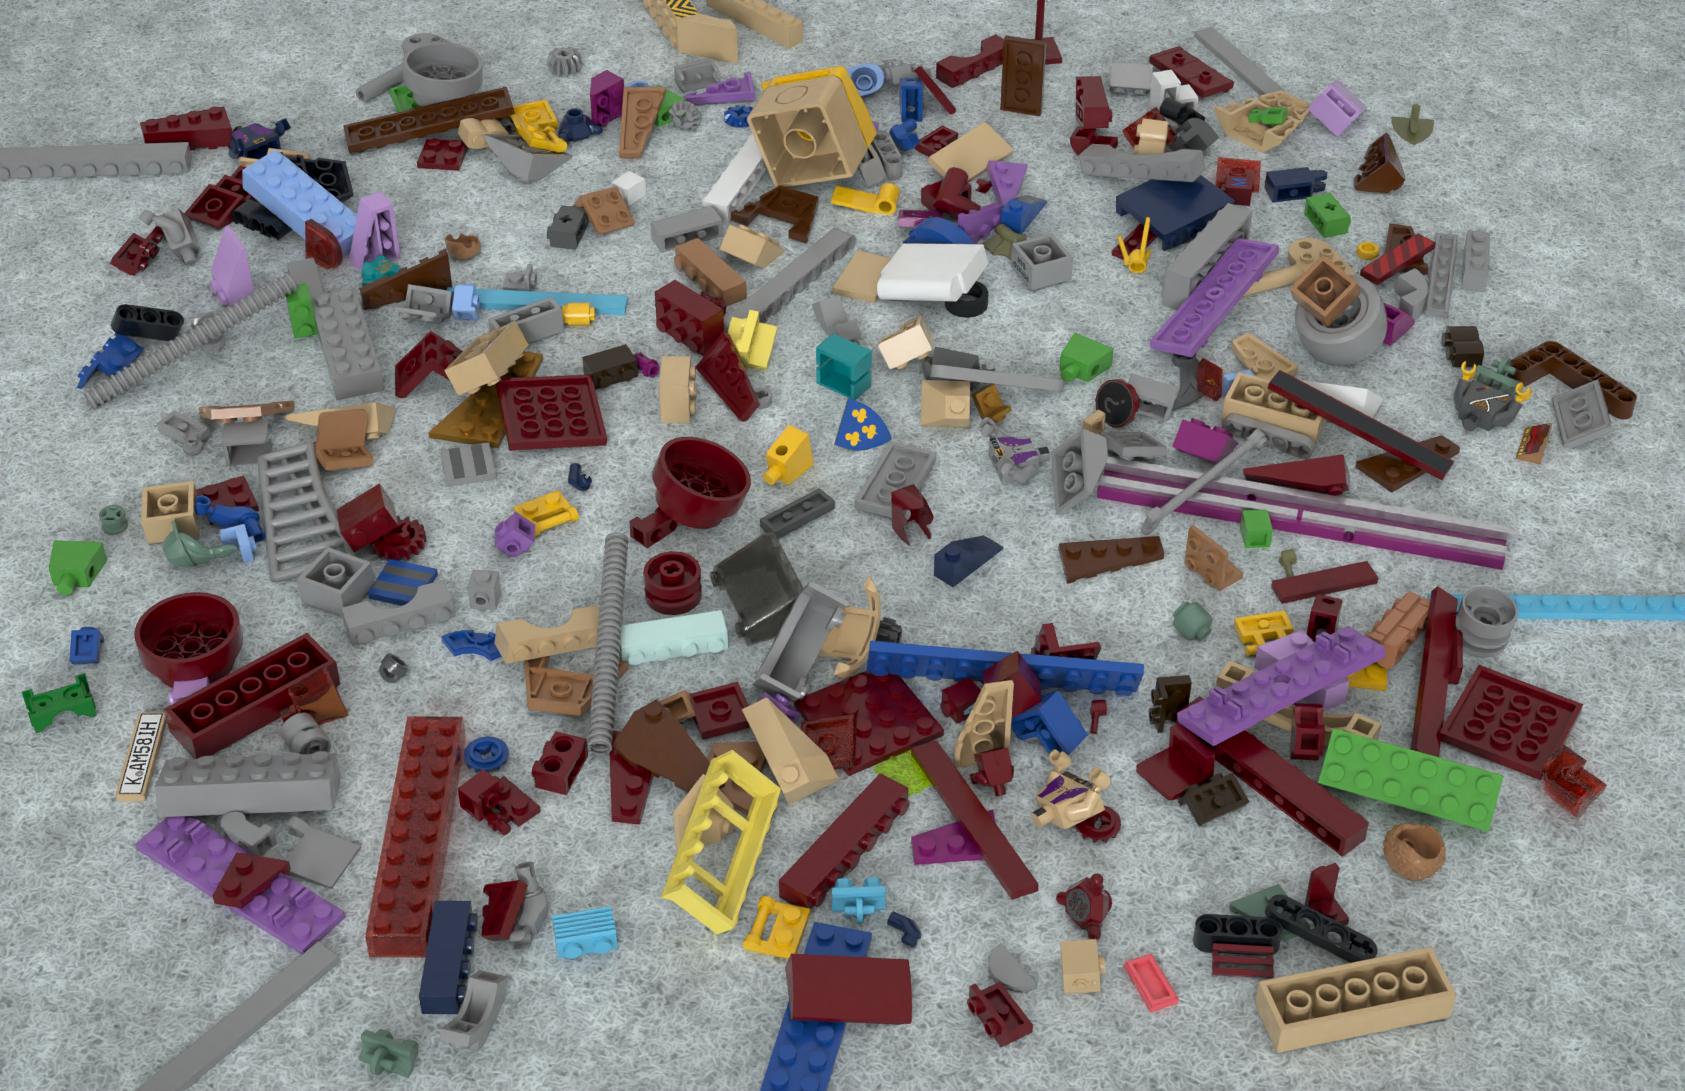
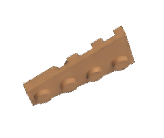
(638, 118)

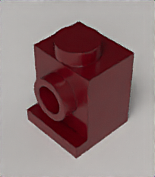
(480, 794)

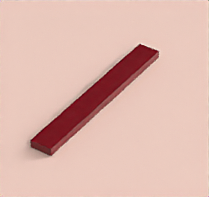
(1434, 673)
(975, 820)

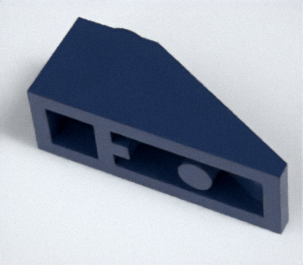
(963, 557)

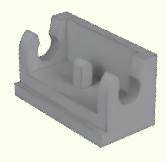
(696, 75)

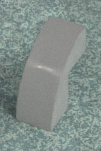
(1413, 293)
(833, 318)

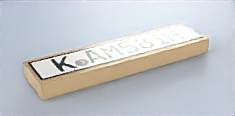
(141, 757)

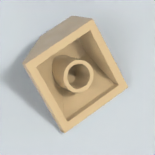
(945, 403)
(719, 827)

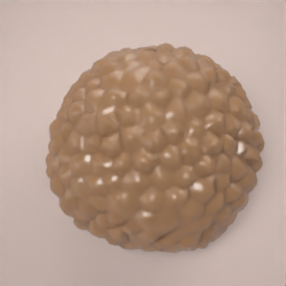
(1414, 850)

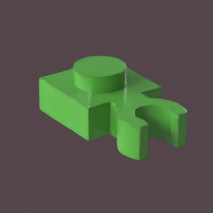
(1270, 116)

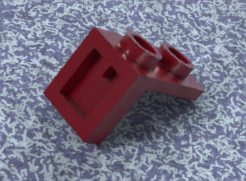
(1321, 893)

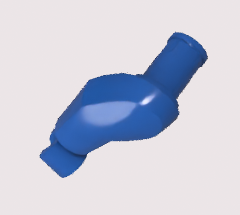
(902, 135)
(231, 516)

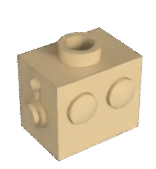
(1081, 966)

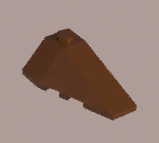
(1381, 169)
(662, 746)

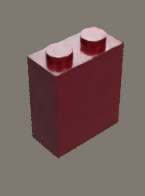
(367, 518)

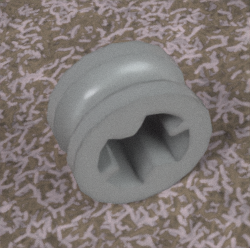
(766, 396)

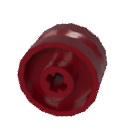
(672, 583)

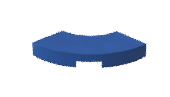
(471, 643)

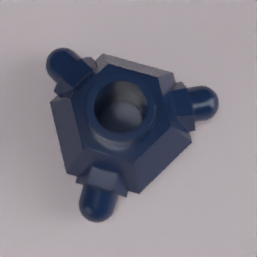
(577, 126)

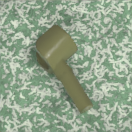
(1288, 558)

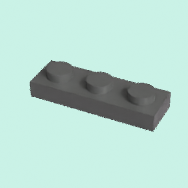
(797, 513)

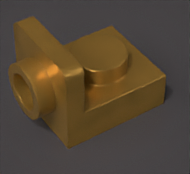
(990, 404)

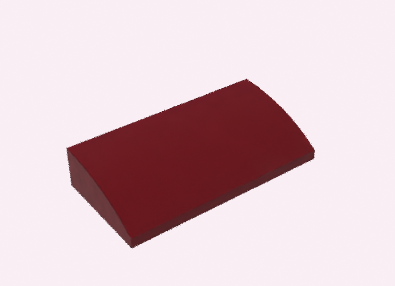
(849, 989)

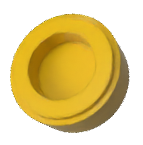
(1367, 250)

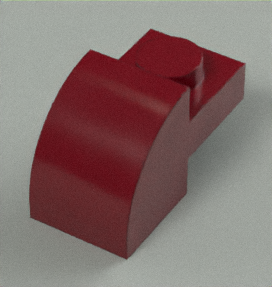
(1083, 138)

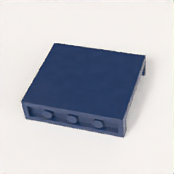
(1174, 207)

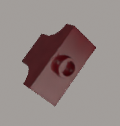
(1307, 732)

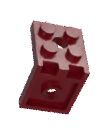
(428, 355)

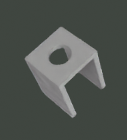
(245, 442)

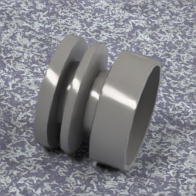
(1486, 621)

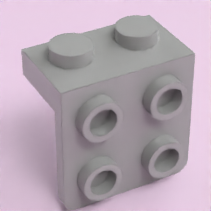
(427, 304)

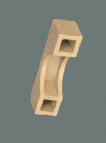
(523, 641)

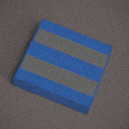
(400, 582)

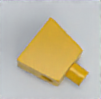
(788, 457)

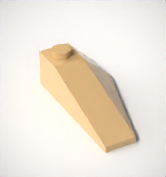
(378, 418)

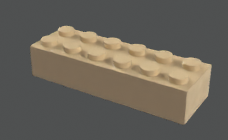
(1354, 999)

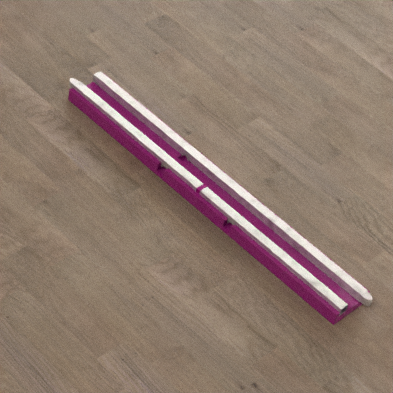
(1311, 513)

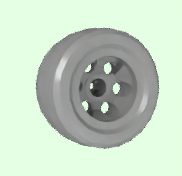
(1347, 338)

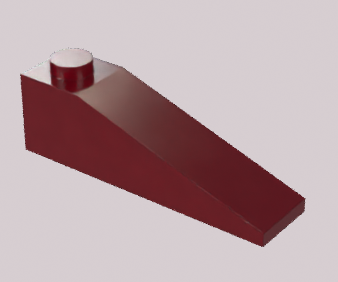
(1317, 475)

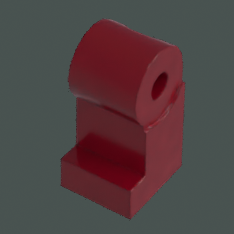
(652, 528)

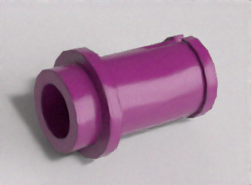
(648, 366)

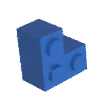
(1052, 724)

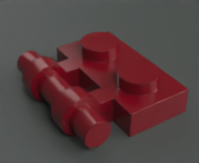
(514, 807)

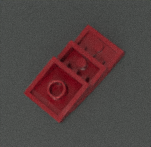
(219, 200)

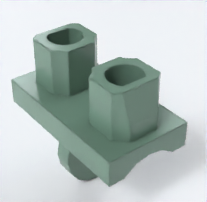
(1487, 375)
(387, 1054)

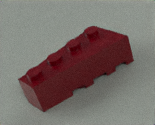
(199, 128)

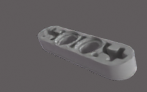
(1271, 431)

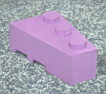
(374, 231)
(1283, 647)

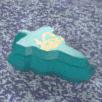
(378, 269)

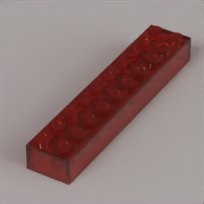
(416, 837)

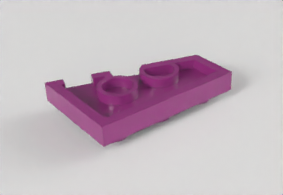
(944, 845)

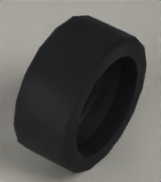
(970, 308)

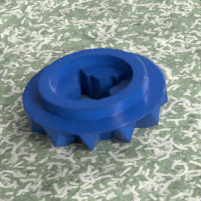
(732, 119)
(481, 746)

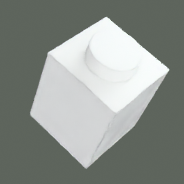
(631, 187)

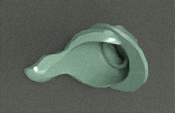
(186, 551)

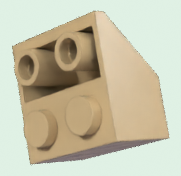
(750, 246)

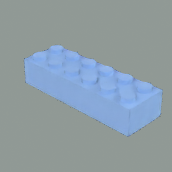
(297, 198)

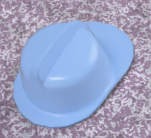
(866, 78)

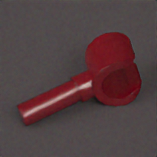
(984, 186)
(1098, 708)

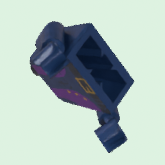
(256, 139)

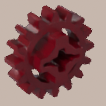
(399, 541)

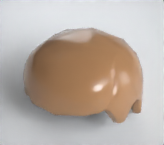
(462, 247)

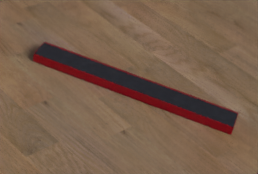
(1361, 425)

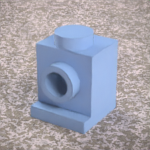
(466, 302)

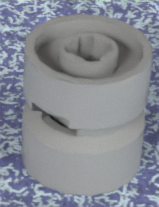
(304, 735)

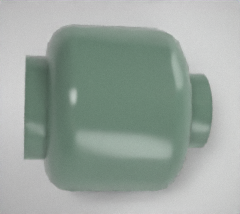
(1192, 621)

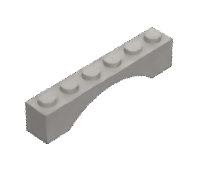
(1173, 166)

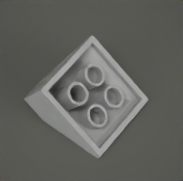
(523, 160)

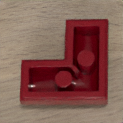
(949, 194)

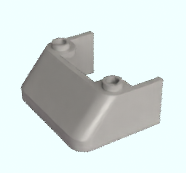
(800, 641)

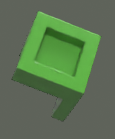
(1256, 528)

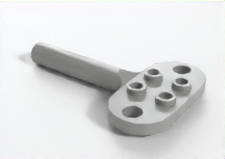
(394, 76)

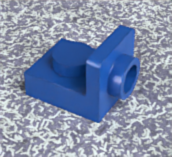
(85, 645)

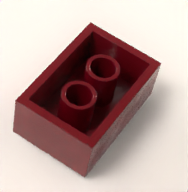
(688, 317)

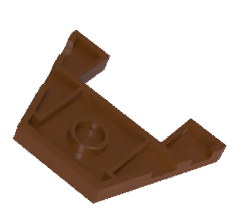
(784, 205)

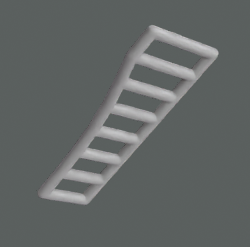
(269, 507)

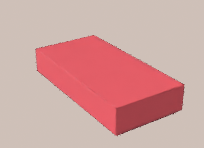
(1151, 982)

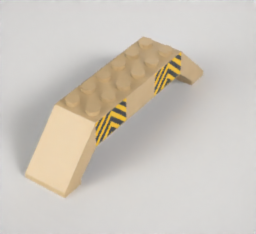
(694, 32)

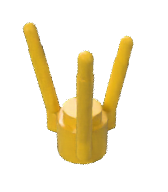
(1137, 260)

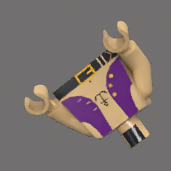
(1067, 797)

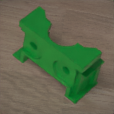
(47, 705)

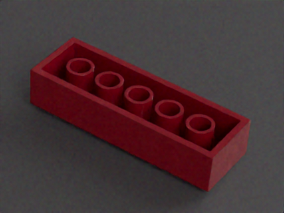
(245, 697)

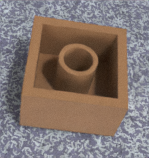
(1325, 291)

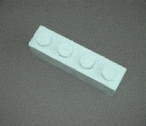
(673, 637)

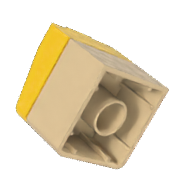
(811, 127)

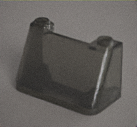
(759, 586)

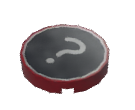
(1118, 402)

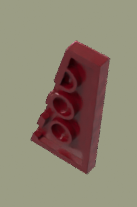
(728, 377)
(628, 788)

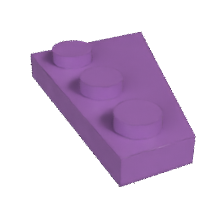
(980, 223)

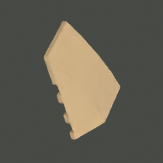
(1257, 135)

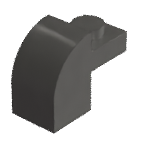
(1195, 134)

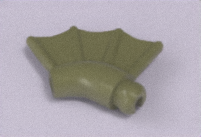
(1002, 242)

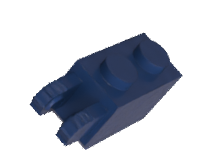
(1294, 183)

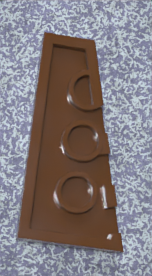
(1394, 472)

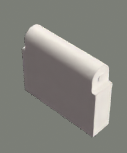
(932, 272)

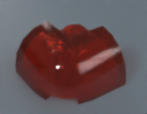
(1569, 783)

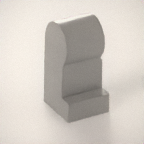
(247, 835)

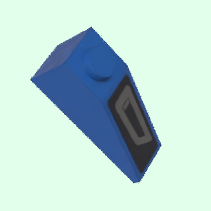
(1021, 212)

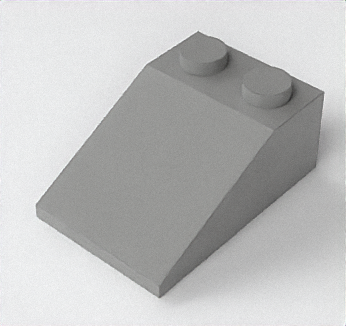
(1077, 468)

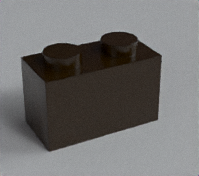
(611, 366)

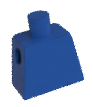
(910, 95)

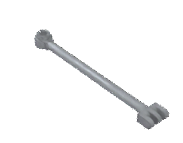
(1254, 441)

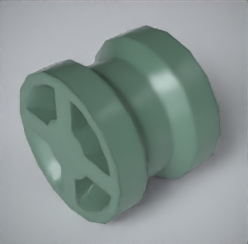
(113, 519)

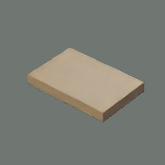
(861, 277)

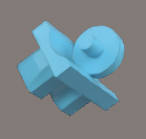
(858, 899)

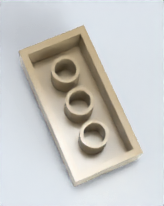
(487, 359)
(1254, 400)

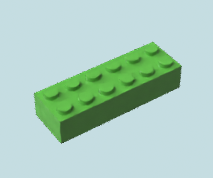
(1411, 779)

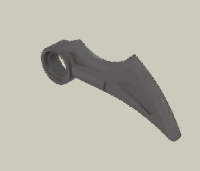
(1188, 381)

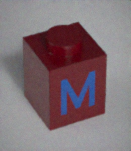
(1239, 189)

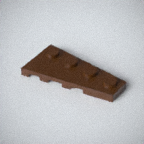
(388, 290)
(1100, 556)

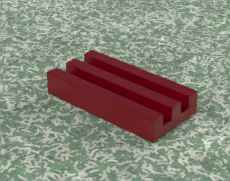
(1246, 949)

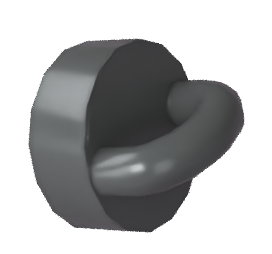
(393, 665)

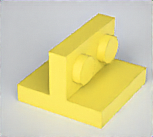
(753, 340)

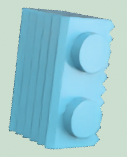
(584, 932)

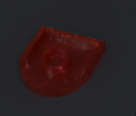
(322, 245)

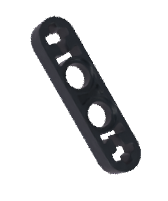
(1323, 925)

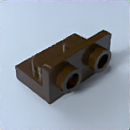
(1168, 698)
(1214, 799)

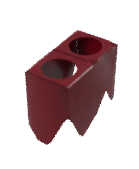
(910, 499)

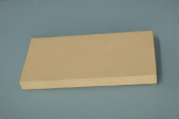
(972, 152)

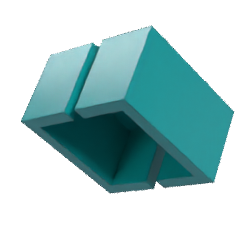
(843, 366)

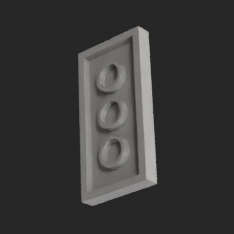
(896, 469)

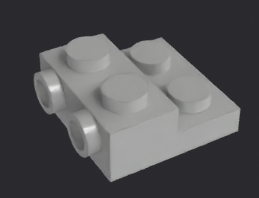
(895, 70)

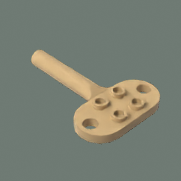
(1301, 261)

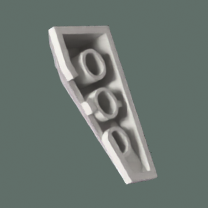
(1357, 398)

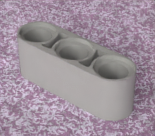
(888, 155)

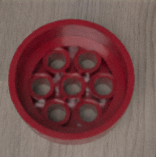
(699, 482)
(189, 638)

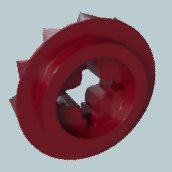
(1109, 826)

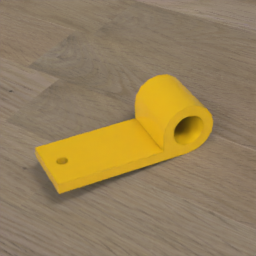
(883, 203)

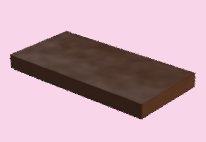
(1023, 75)

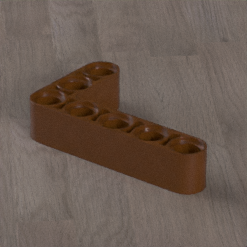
(1574, 372)

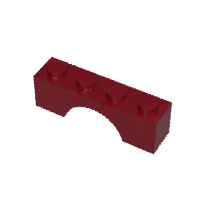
(958, 70)

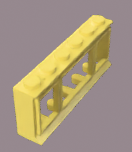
(749, 846)

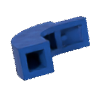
(937, 231)

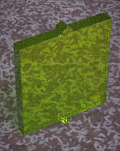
(904, 771)

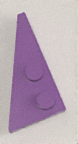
(725, 91)
(1005, 179)

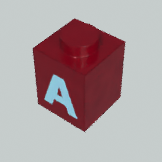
(959, 700)

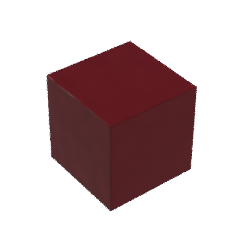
(1026, 684)

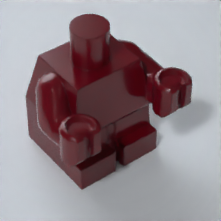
(993, 769)

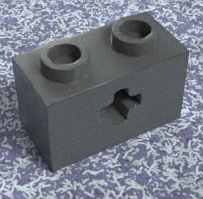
(567, 227)

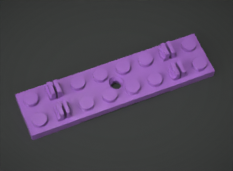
(1214, 297)
(1280, 685)
(202, 857)

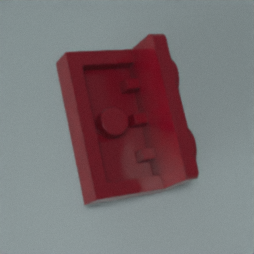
(999, 1013)

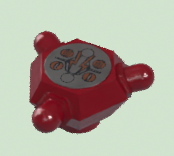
(1087, 904)

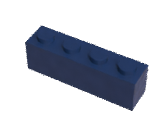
(447, 957)

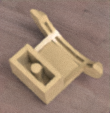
(853, 637)

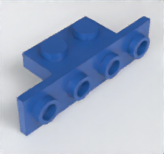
(116, 355)

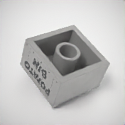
(1041, 261)

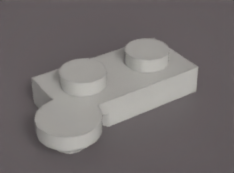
(184, 430)

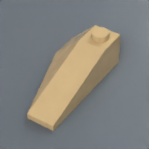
(987, 724)
(792, 756)

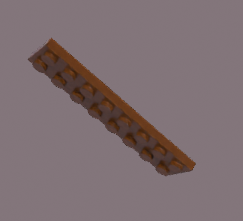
(427, 120)

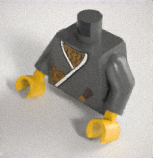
(1484, 405)

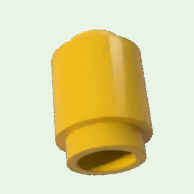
(578, 314)

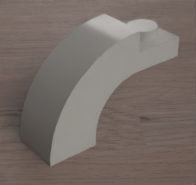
(477, 1013)

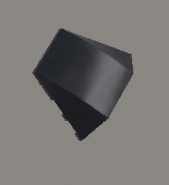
(328, 173)

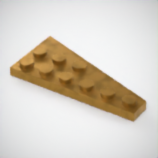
(480, 416)

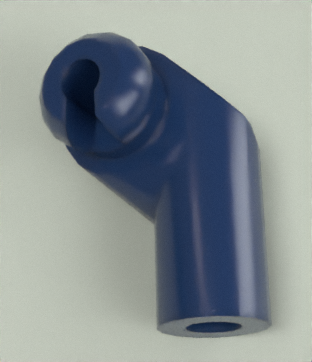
(578, 480)
(906, 925)

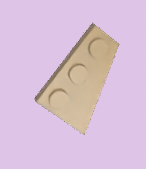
(1261, 358)

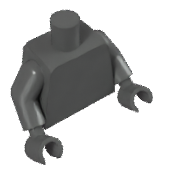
(952, 358)

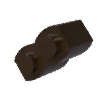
(1463, 345)

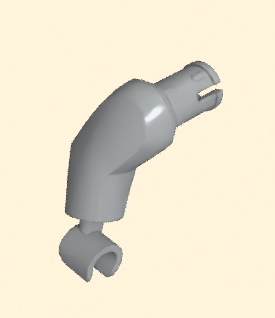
(534, 907)

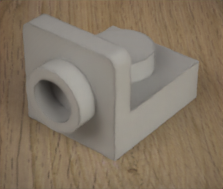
(519, 281)

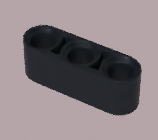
(1178, 112)
(259, 218)
(147, 322)
(1236, 931)

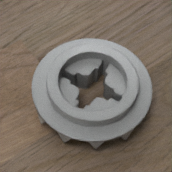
(693, 115)

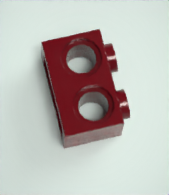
(560, 763)

